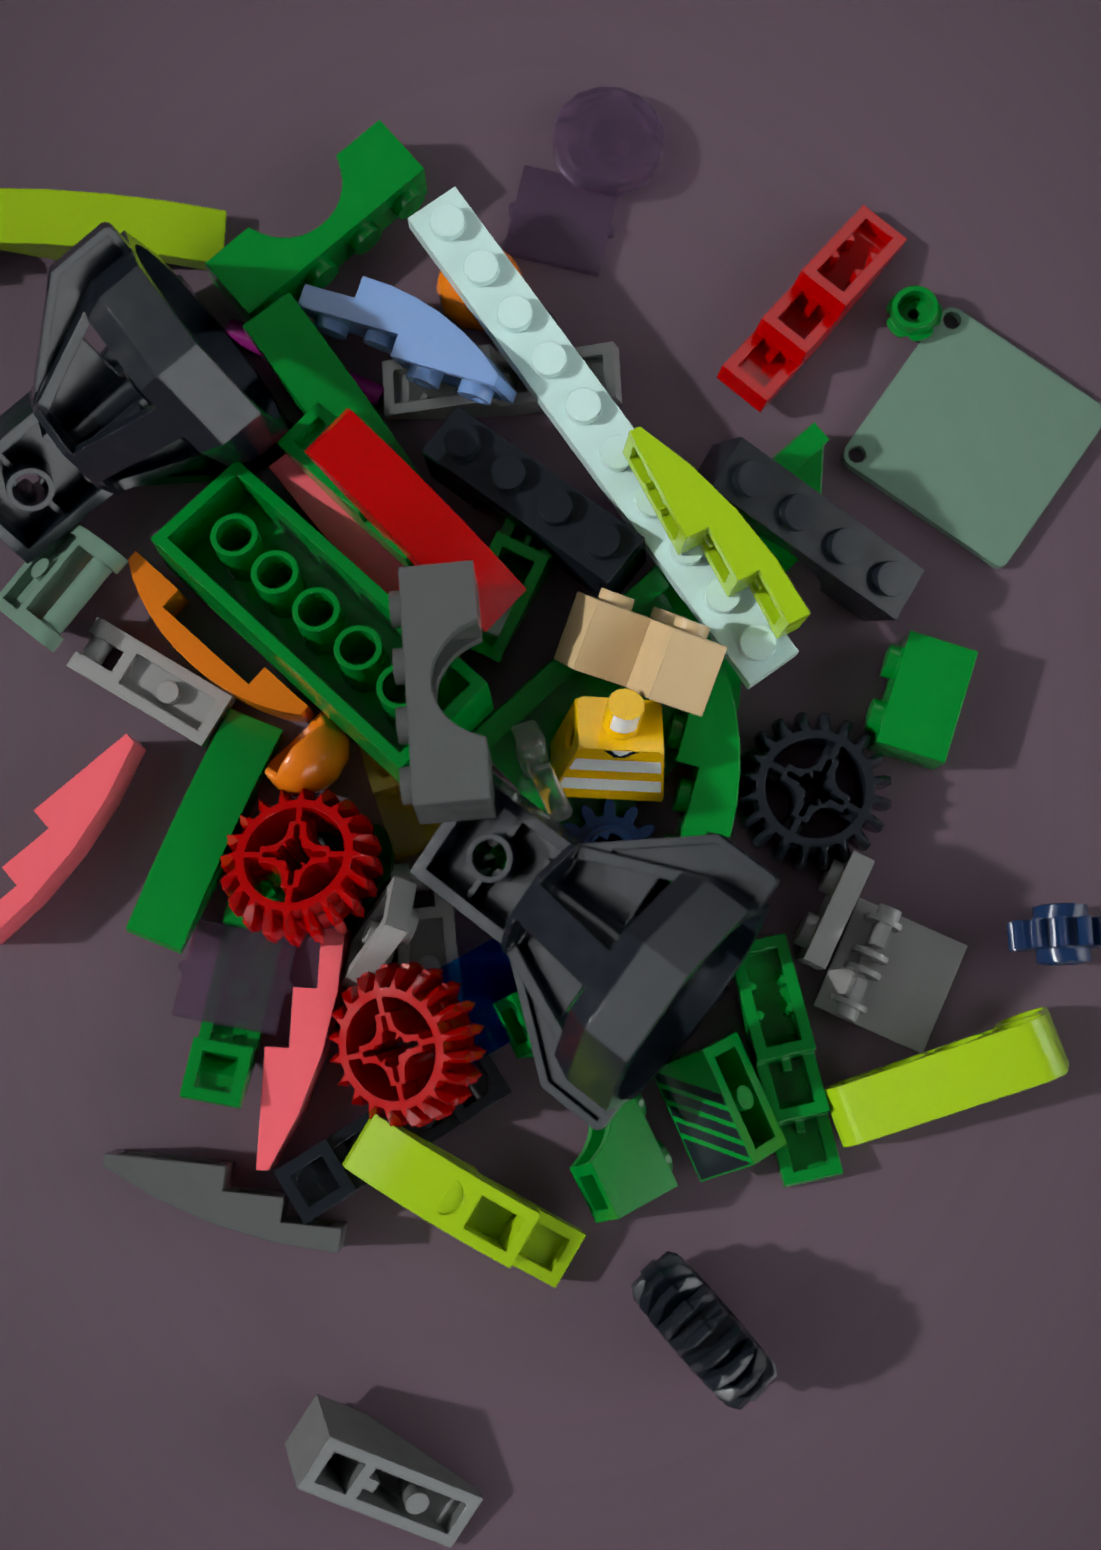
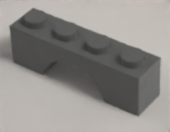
(448, 765)

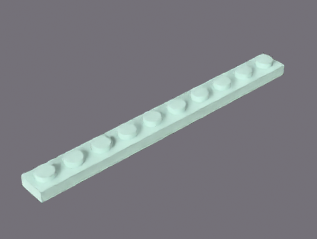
(587, 422)

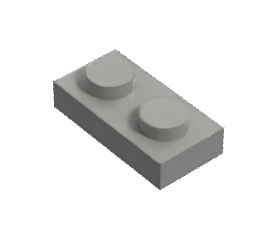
(842, 887)
(381, 931)

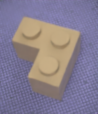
(652, 655)

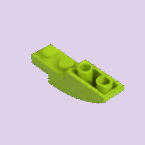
(463, 1201)

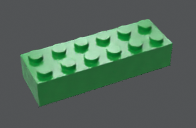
(305, 610)

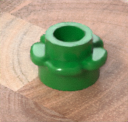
(918, 300)

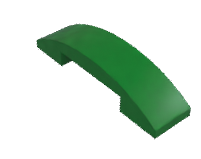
(221, 1055)

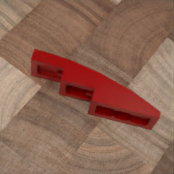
(811, 308)
(409, 509)

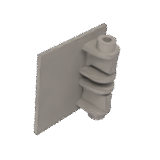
(890, 975)

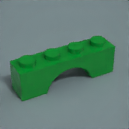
(377, 188)
(618, 1164)

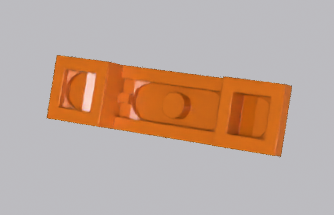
(165, 603)

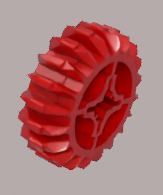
(320, 891)
(405, 1081)

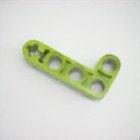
(948, 1078)

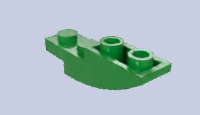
(713, 753)

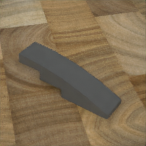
(207, 1191)

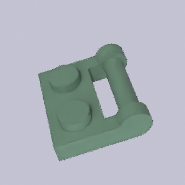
(58, 584)

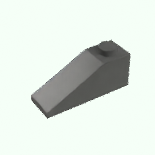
(377, 1473)

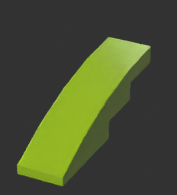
(53, 221)
(699, 515)

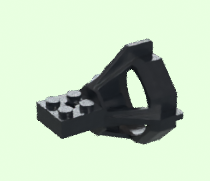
(122, 413)
(571, 925)

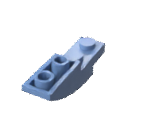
(413, 334)

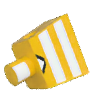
(611, 748)

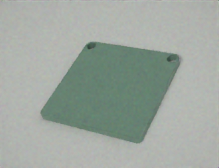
(974, 437)

